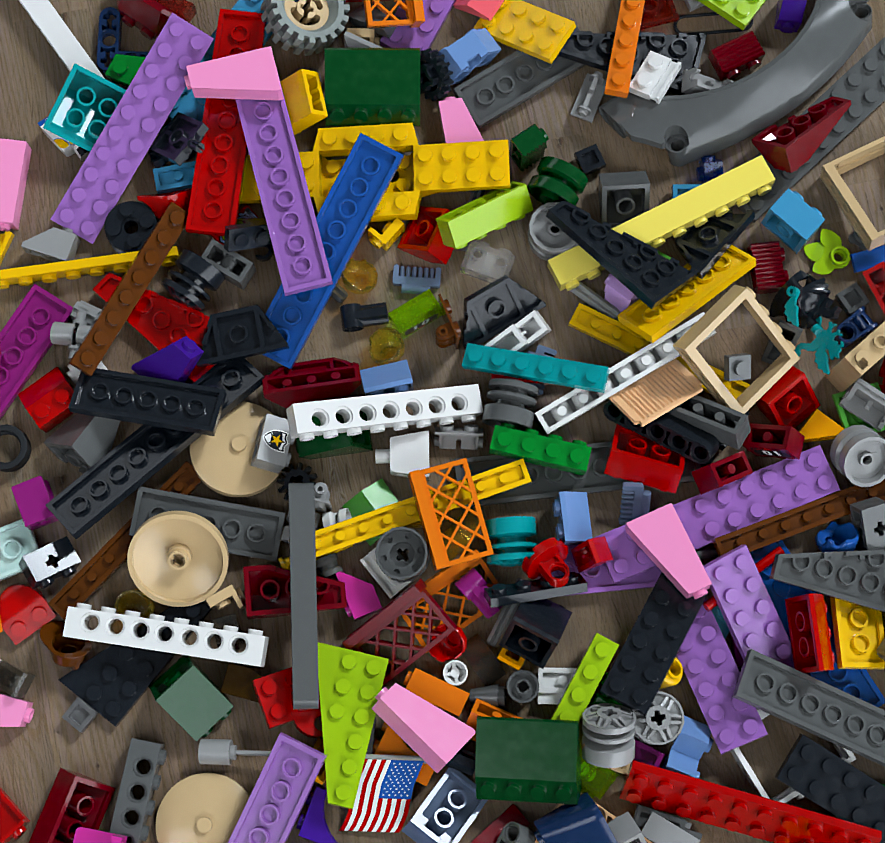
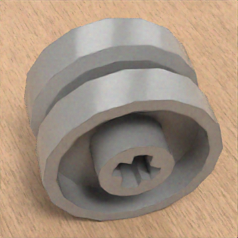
(545, 237)
(859, 455)

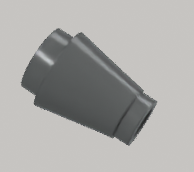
(491, 694)

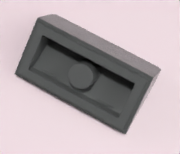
(358, 19)

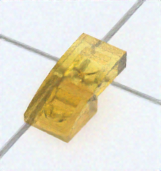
(461, 536)

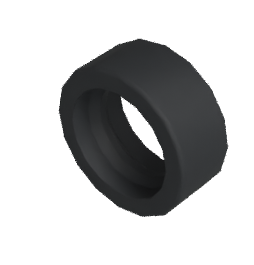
(25, 451)

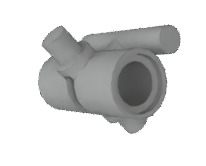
(70, 333)

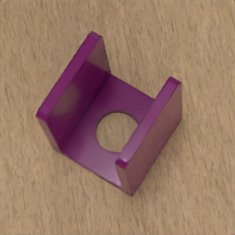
(31, 500)

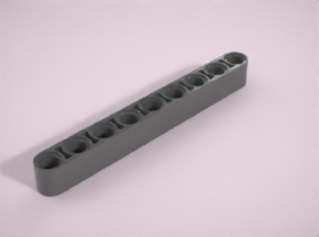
(303, 596)

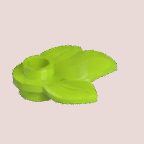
(823, 253)

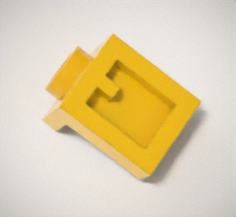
(391, 233)

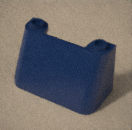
(574, 824)

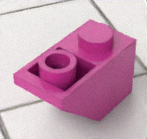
(360, 597)

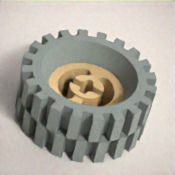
(284, 17)

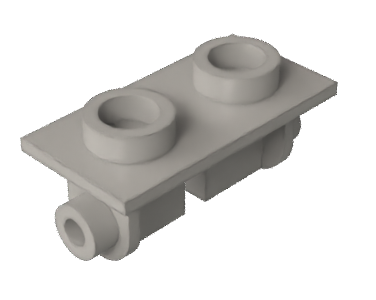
(589, 97)
(468, 435)
(322, 497)

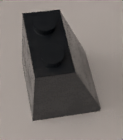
(536, 630)

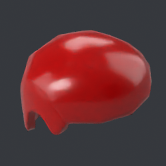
(451, 646)

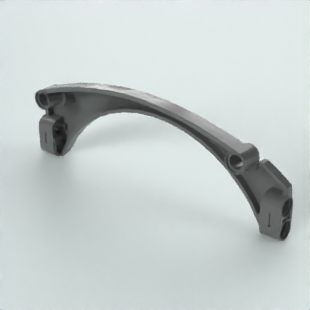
(723, 116)

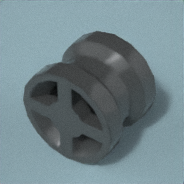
(328, 566)

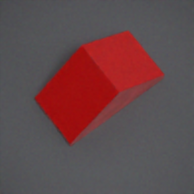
(591, 553)

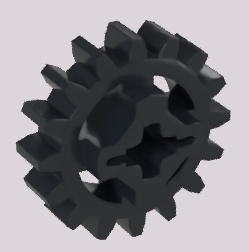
(434, 74)

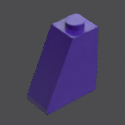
(172, 362)

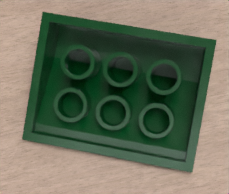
(372, 86)
(528, 760)

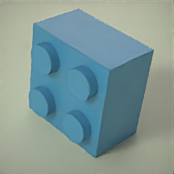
(793, 220)

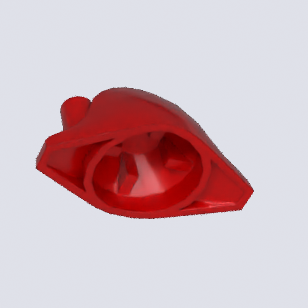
(160, 202)

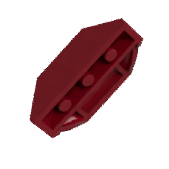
(145, 15)
(312, 381)

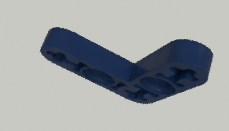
(104, 32)

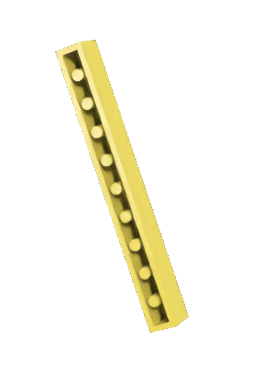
(672, 218)

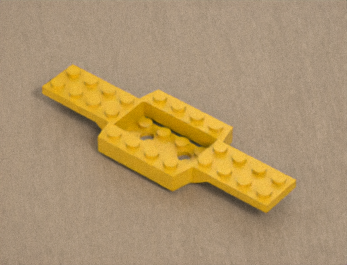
(421, 174)

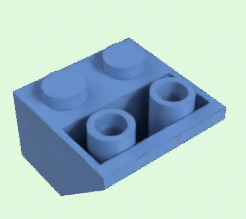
(387, 378)
(573, 517)

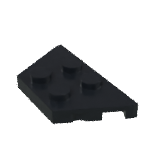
(707, 243)
(495, 309)
(239, 335)

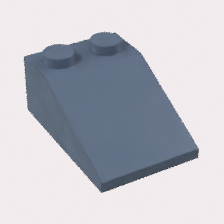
(445, 810)

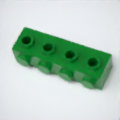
(540, 450)

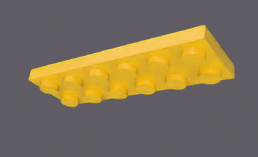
(658, 321)

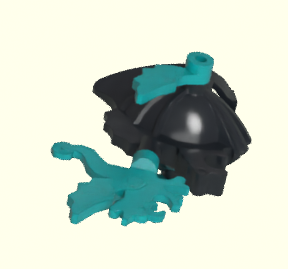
(804, 309)

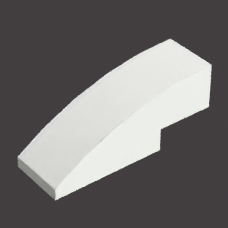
(522, 334)

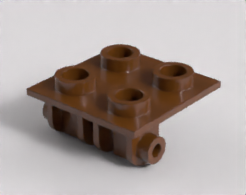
(448, 333)

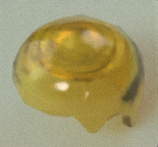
(359, 276)
(386, 346)
(134, 601)

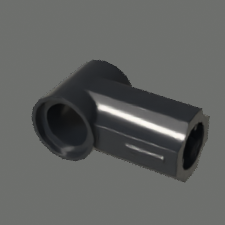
(357, 316)
(463, 761)

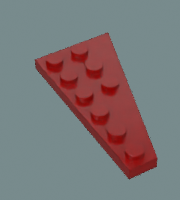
(161, 319)

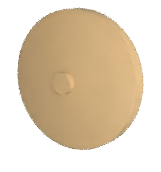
(226, 458)
(178, 558)
(201, 810)

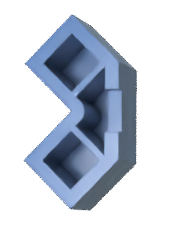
(470, 51)
(688, 748)

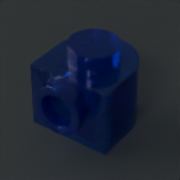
(709, 168)

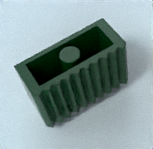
(528, 147)

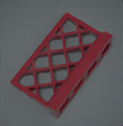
(391, 612)

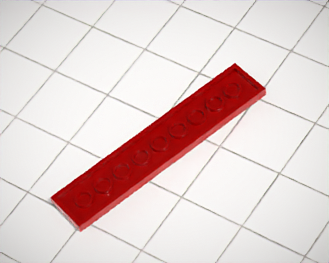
(222, 162)
(737, 809)

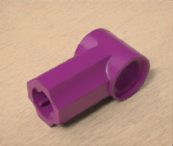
(472, 587)

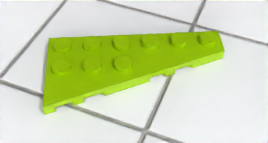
(347, 695)

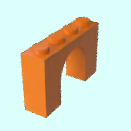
(433, 691)

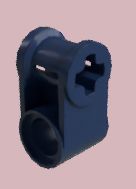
(855, 326)

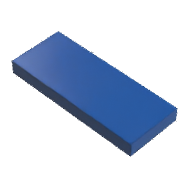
(867, 259)

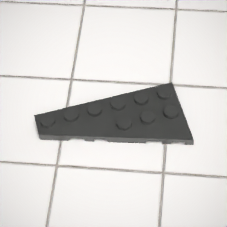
(843, 575)

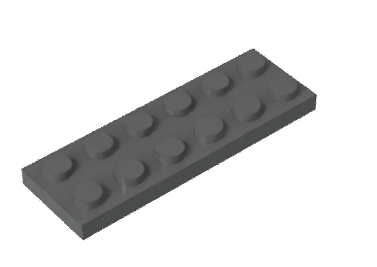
(511, 84)
(245, 528)

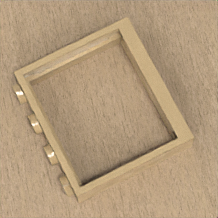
(843, 196)
(714, 317)
(858, 360)

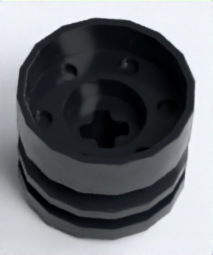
(192, 280)

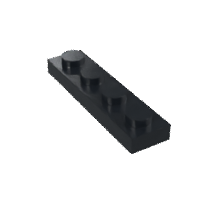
(532, 590)

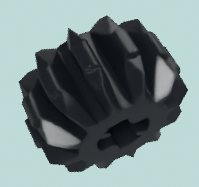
(295, 474)

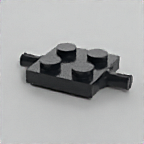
(179, 139)

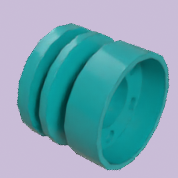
(511, 539)

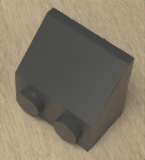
(623, 196)

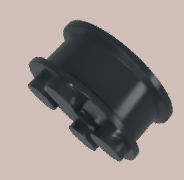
(124, 216)

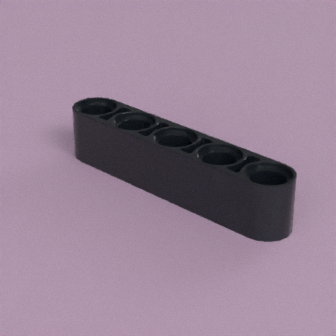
(671, 434)

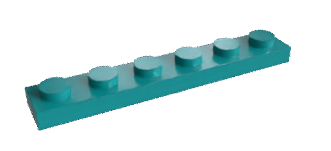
(535, 367)

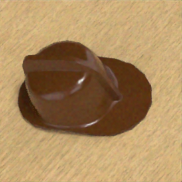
(64, 650)

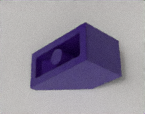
(789, 15)

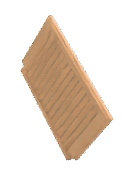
(657, 393)

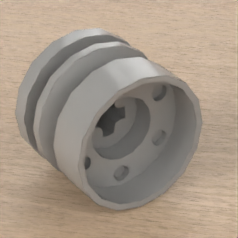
(668, 727)
(608, 735)

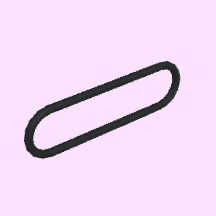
(709, 32)

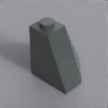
(83, 440)

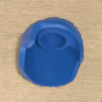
(837, 537)

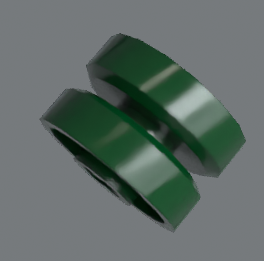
(557, 181)

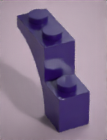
(313, 824)

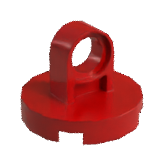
(548, 558)

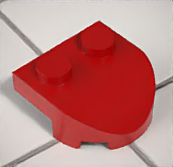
(23, 611)

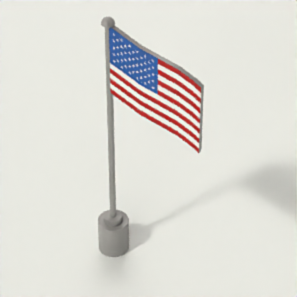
(382, 792)

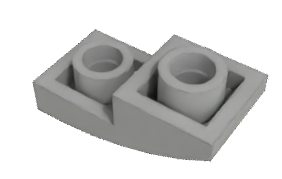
(663, 831)

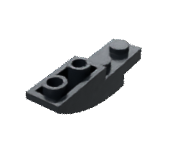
(248, 235)

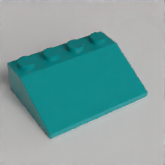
(83, 107)

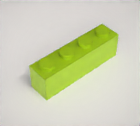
(484, 215)
(585, 679)

